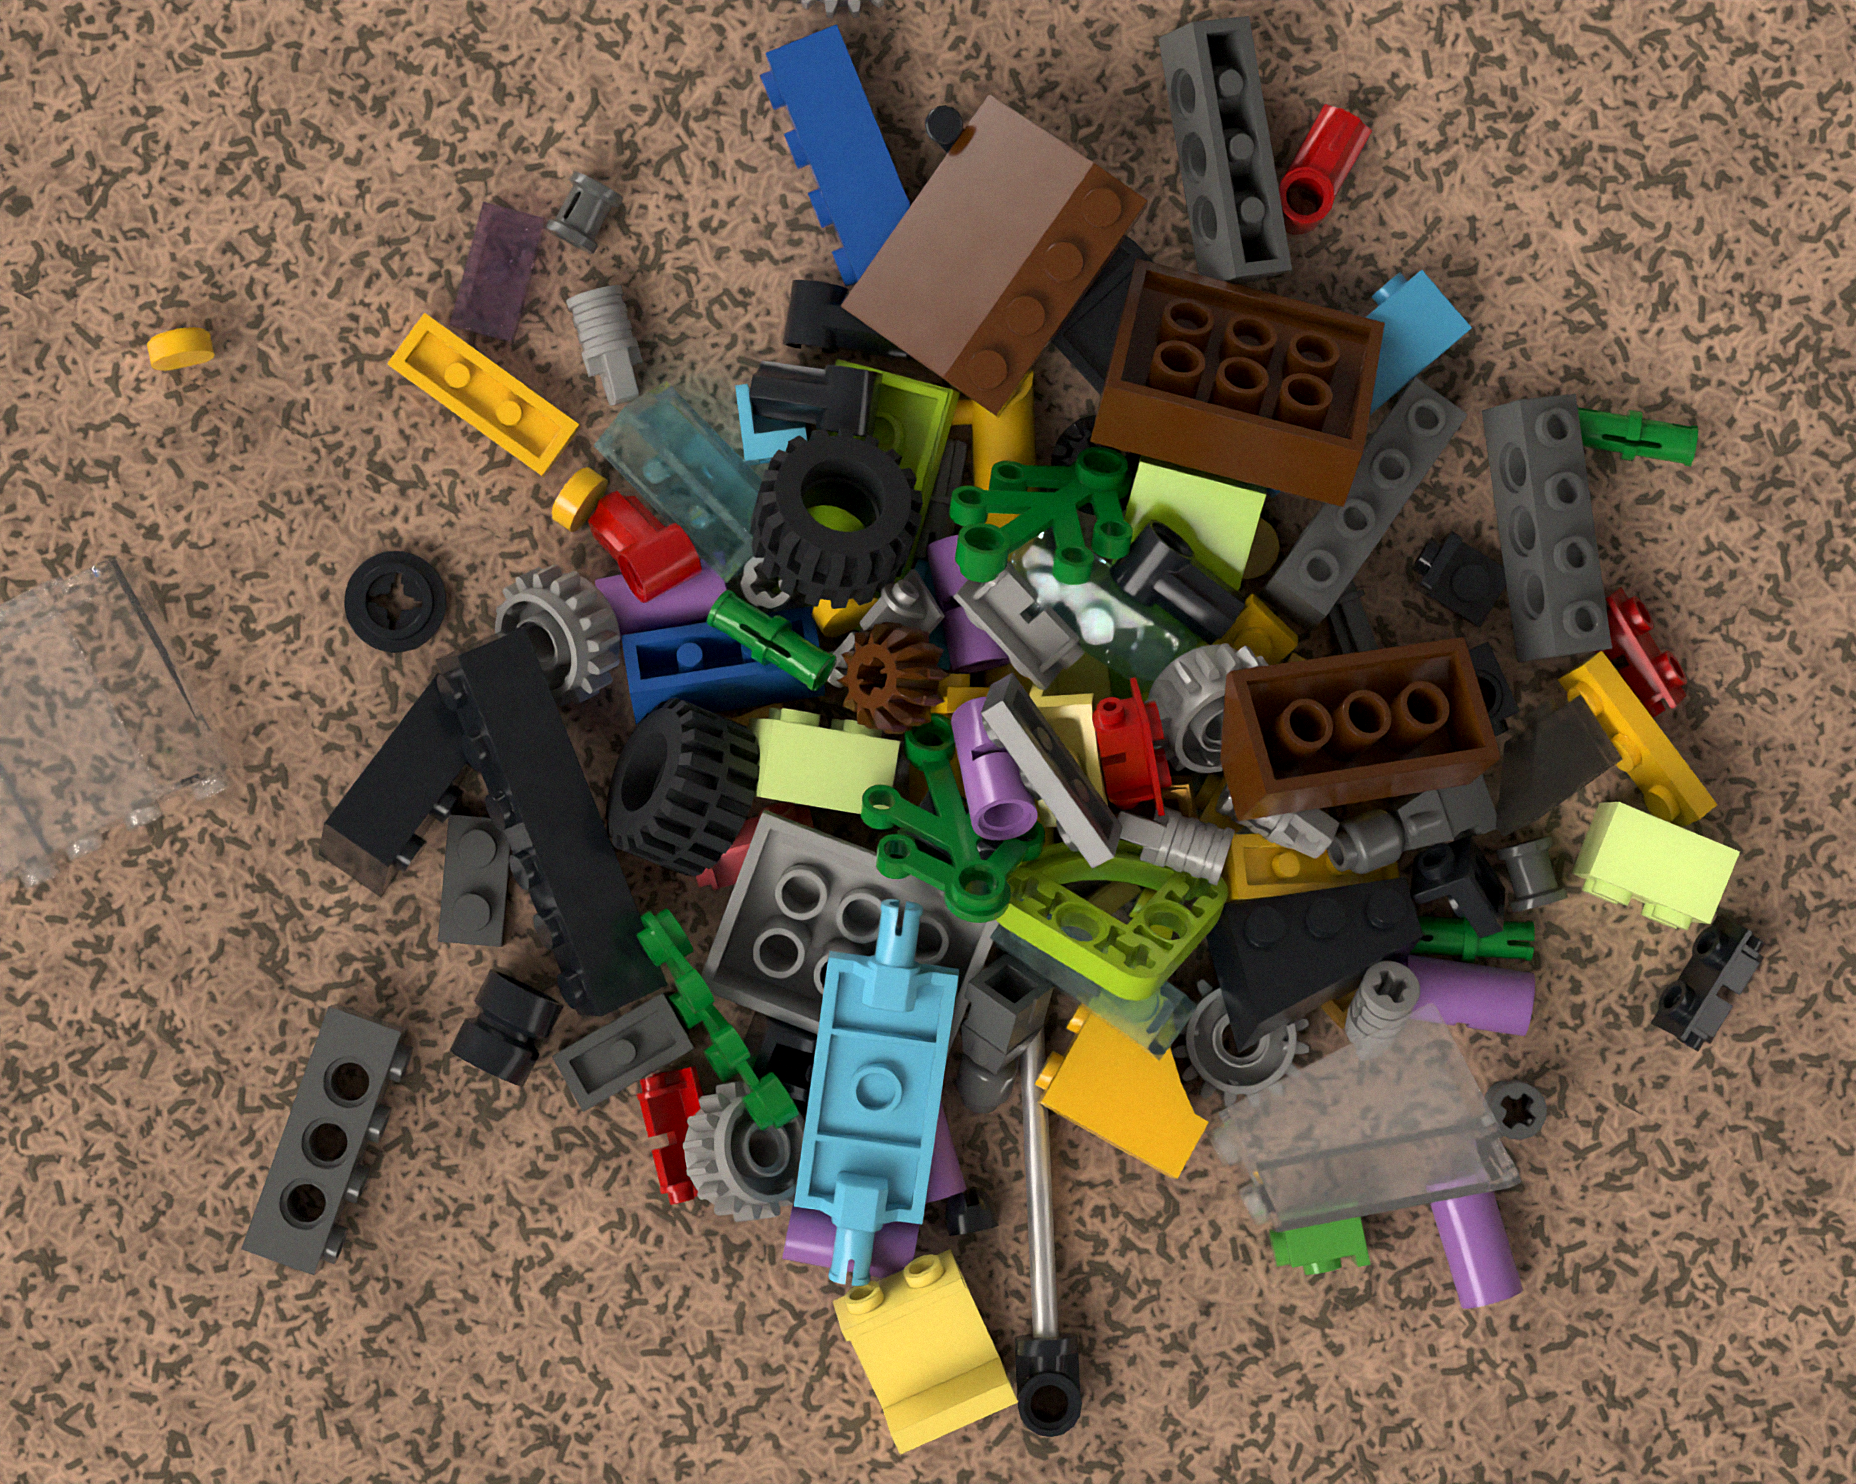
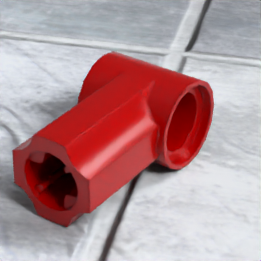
(1322, 164)
(646, 551)

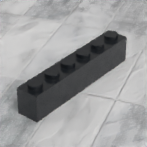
(549, 822)

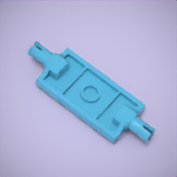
(875, 1089)

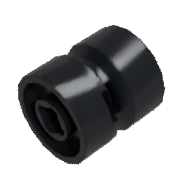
(506, 1028)

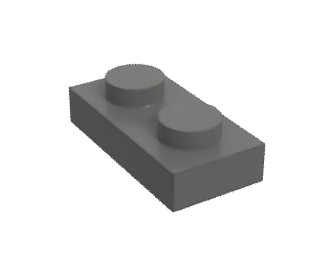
(474, 882)
(623, 1052)

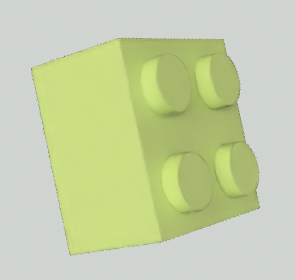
(820, 764)
(1655, 863)

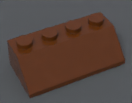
(1354, 728)

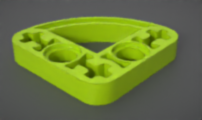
(1127, 944)

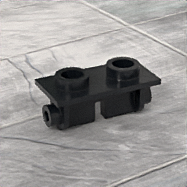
(1720, 956)

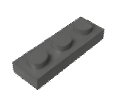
(1050, 771)

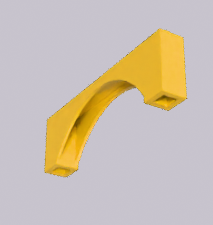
(1117, 1086)

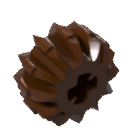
(893, 677)

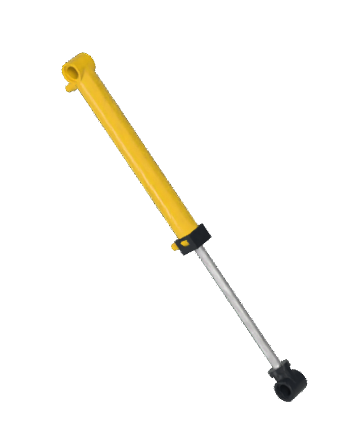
(1046, 1354)

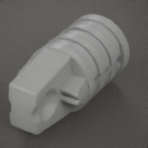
(607, 341)
(1303, 831)
(1178, 842)
(1382, 997)

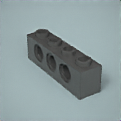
(1225, 150)
(1546, 528)
(1343, 537)
(277, 1225)

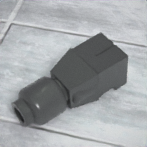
(1410, 823)
(1001, 1023)

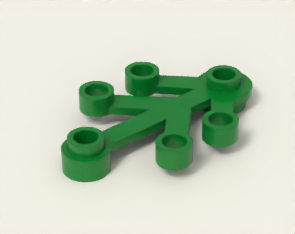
(1095, 477)
(971, 887)
(667, 942)

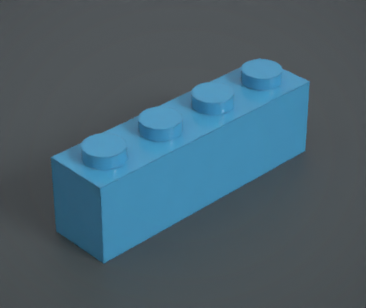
(1416, 332)

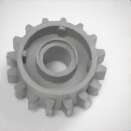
(568, 627)
(1192, 704)
(1233, 1074)
(737, 1162)

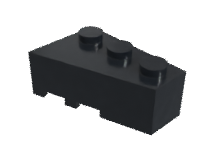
(399, 795)
(1306, 948)

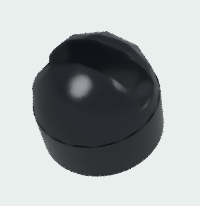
(972, 1217)

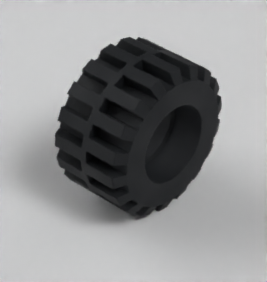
(841, 475)
(682, 787)

